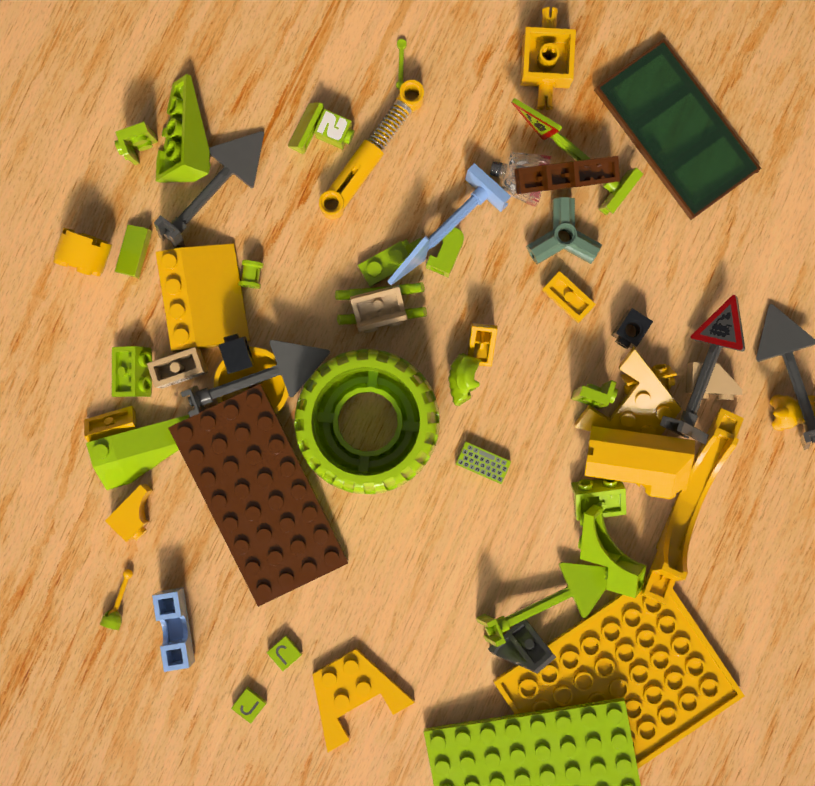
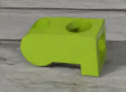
(448, 253)

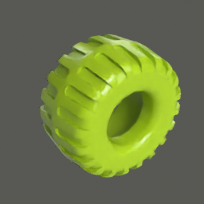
(321, 405)

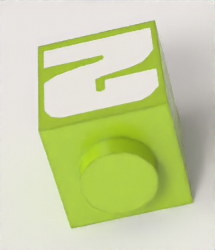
(334, 129)

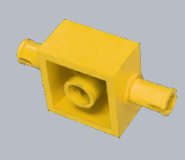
(551, 73)

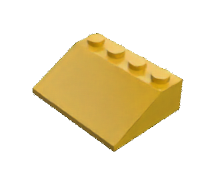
(201, 295)

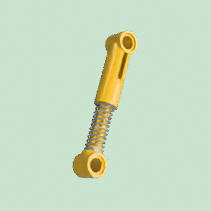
(370, 151)

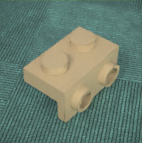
(378, 309)

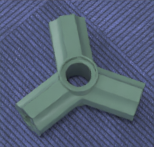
(564, 220)

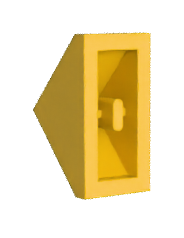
(482, 342)

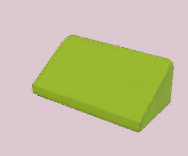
(305, 130)
(133, 251)

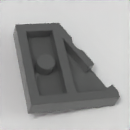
(524, 648)

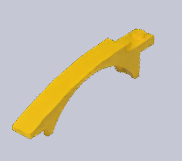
(674, 542)

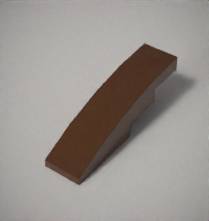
(567, 175)

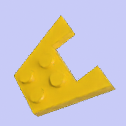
(643, 405)
(348, 684)

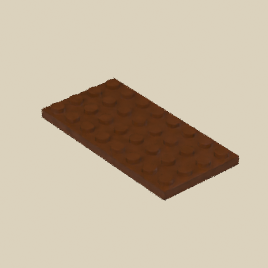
(258, 494)

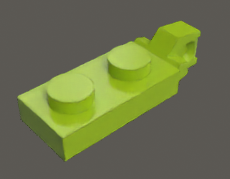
(386, 262)

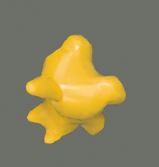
(788, 411)

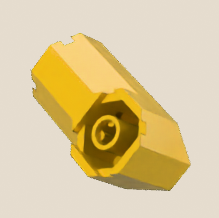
(646, 459)

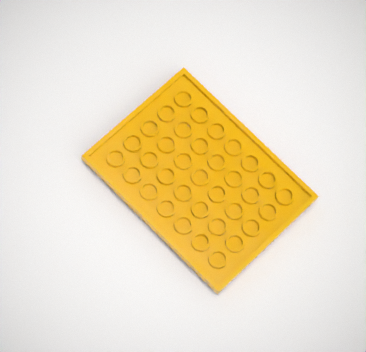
(634, 653)

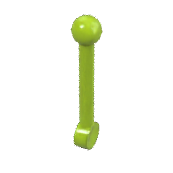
(401, 45)

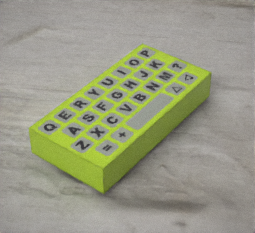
(483, 462)

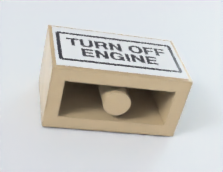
(177, 368)

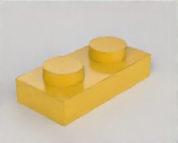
(568, 297)
(110, 423)

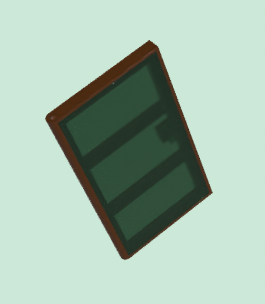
(677, 129)

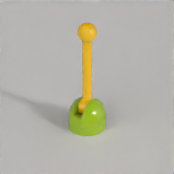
(112, 618)

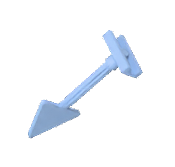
(484, 189)

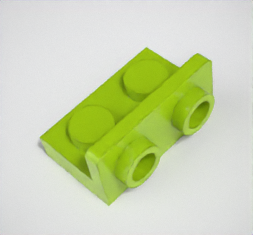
(133, 138)
(131, 371)
(596, 396)
(600, 492)

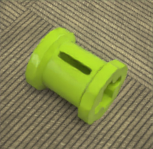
(251, 274)

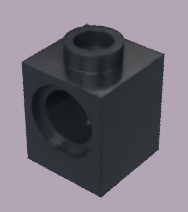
(640, 323)
(236, 353)

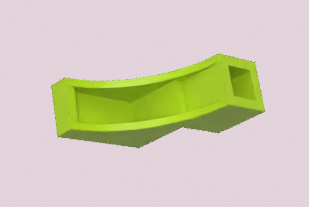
(596, 546)

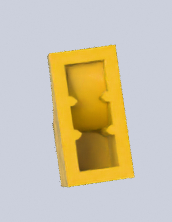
(130, 517)

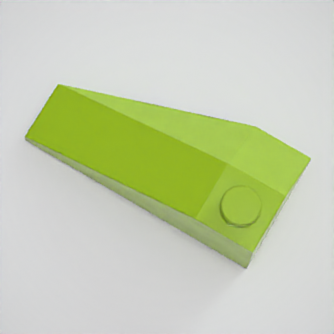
(185, 146)
(132, 453)

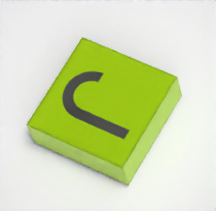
(284, 653)
(249, 705)

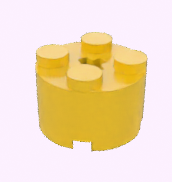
(82, 252)

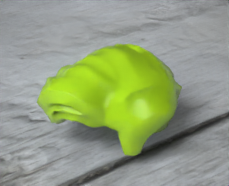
(462, 378)

